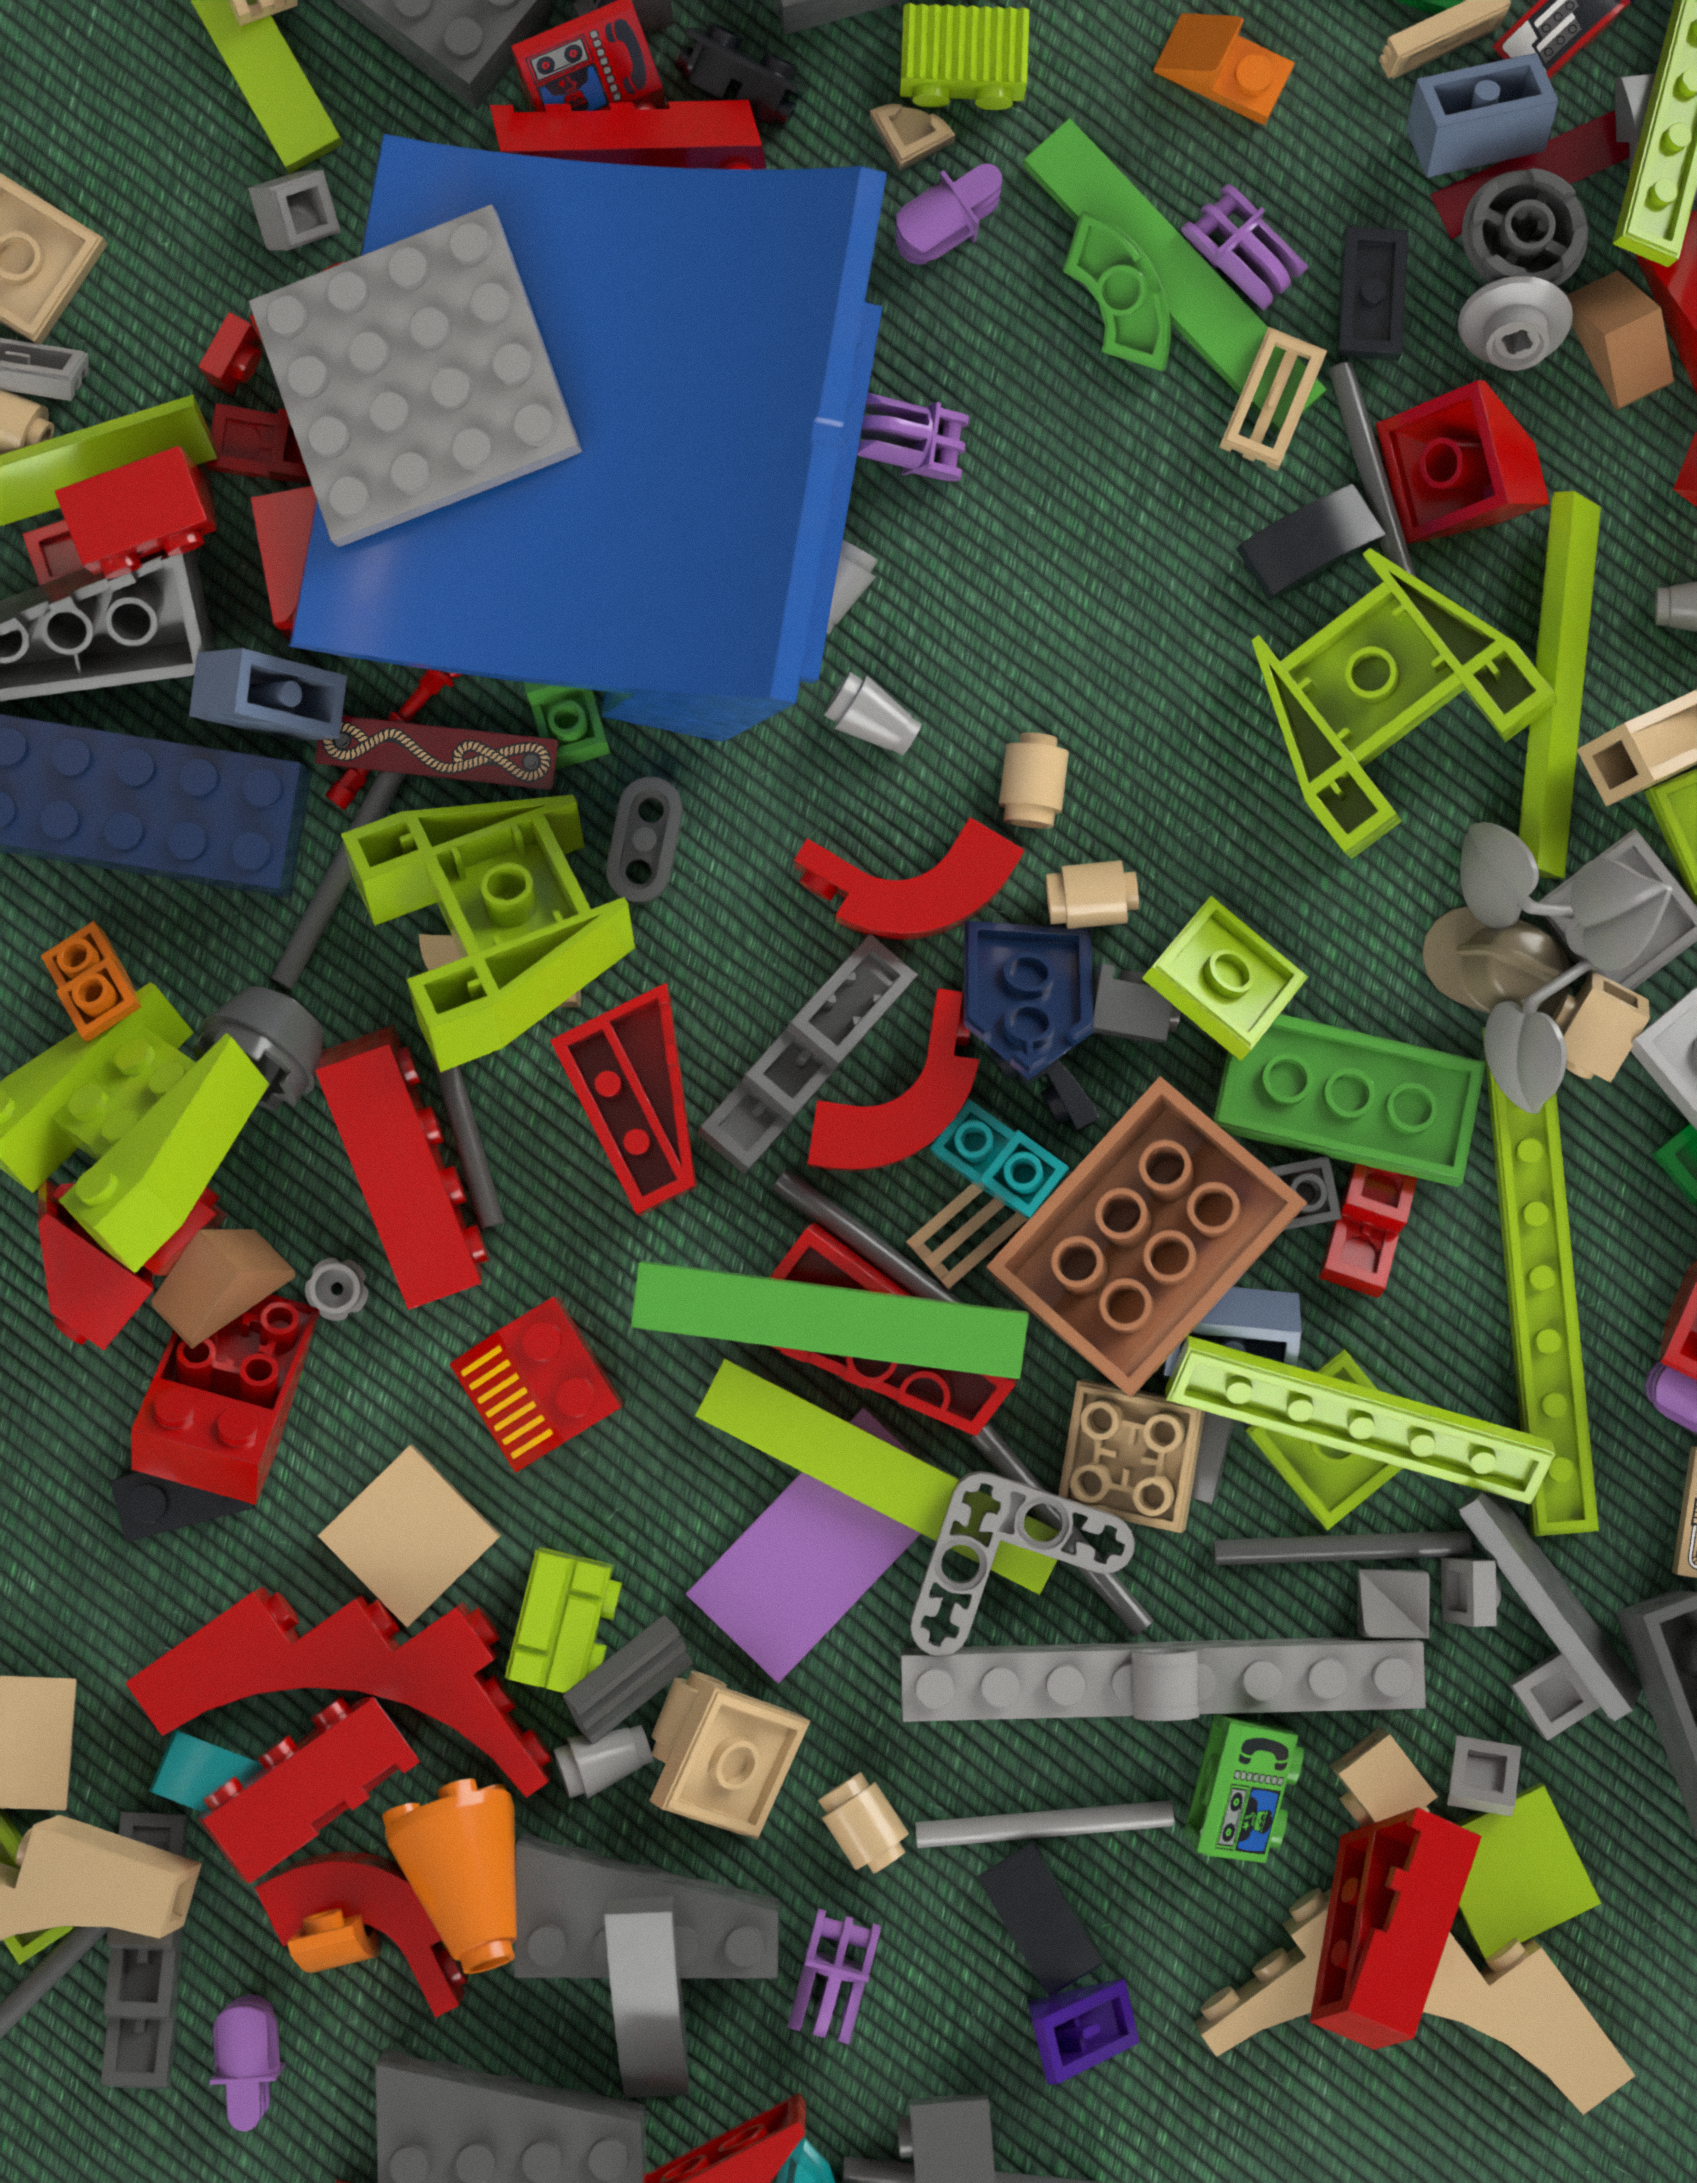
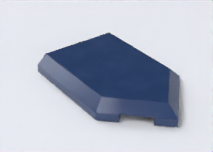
(1028, 990)

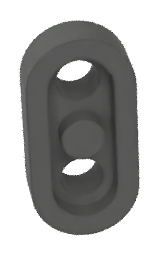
(643, 841)

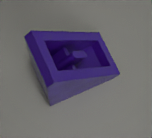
(1082, 2028)

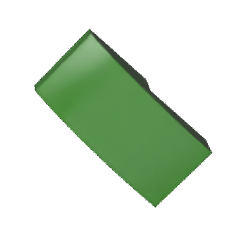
(571, 719)

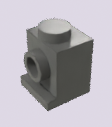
(1130, 1007)

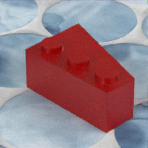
(304, 1785)

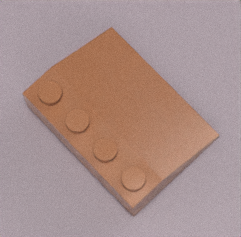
(1145, 1236)

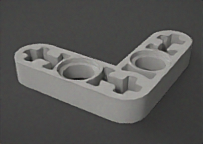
(1007, 1526)

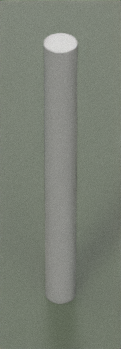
(1044, 1824)

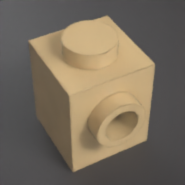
(1600, 1026)
(1380, 1780)

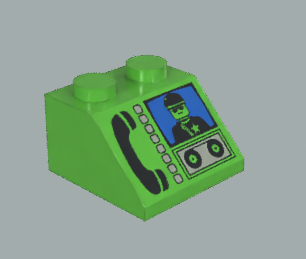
(1242, 1787)

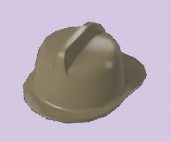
(1490, 964)

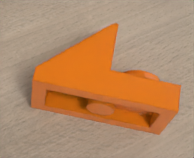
(1222, 66)

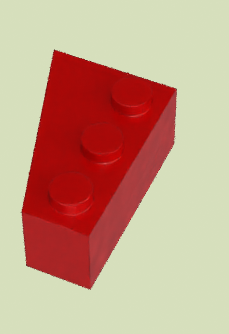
(634, 1096)
(1389, 1924)

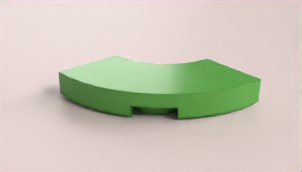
(1125, 288)

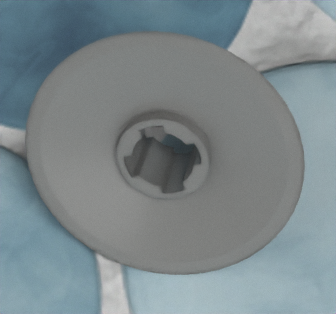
(1515, 321)

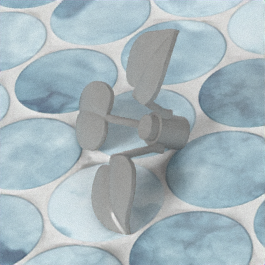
(1609, 926)

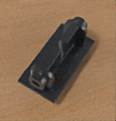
(720, 60)

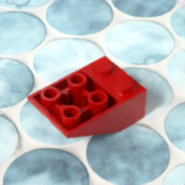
(225, 1403)

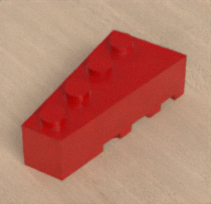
(679, 136)
(400, 1166)
(947, 1395)

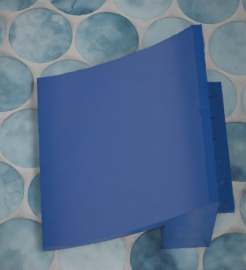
(719, 416)

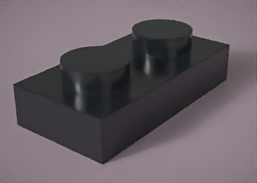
(1372, 293)
(158, 1505)

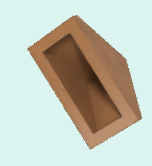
(1622, 338)
(218, 1281)

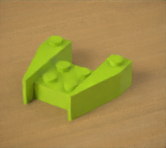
(1376, 680)
(508, 905)
(136, 1110)

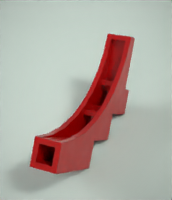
(436, 1672)

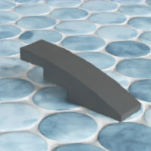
(807, 1054)
(143, 1979)
(647, 1996)

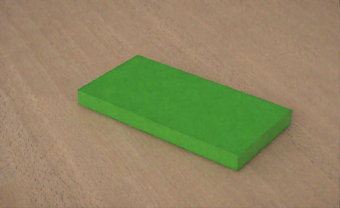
(1353, 1099)

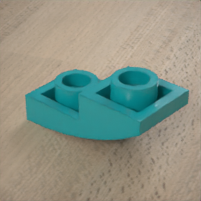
(999, 1160)
(196, 1768)

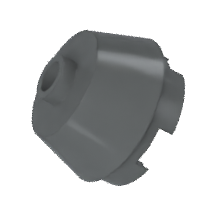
(1525, 227)
(274, 1035)

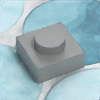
(1469, 1591)
(1553, 1695)
(1484, 1775)

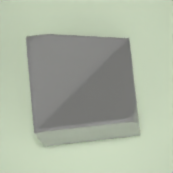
(294, 210)
(1393, 1603)

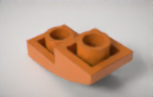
(91, 981)
(332, 1941)

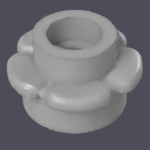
(320, 1294)

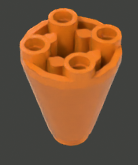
(462, 1868)

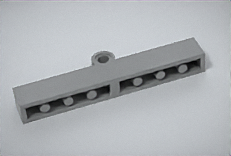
(1163, 1679)

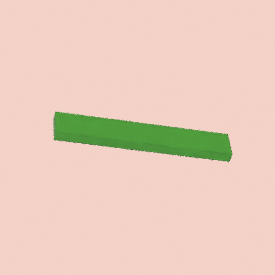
(1197, 297)
(830, 1319)

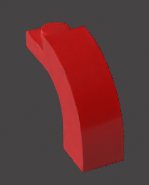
(916, 906)
(888, 1133)
(385, 1900)

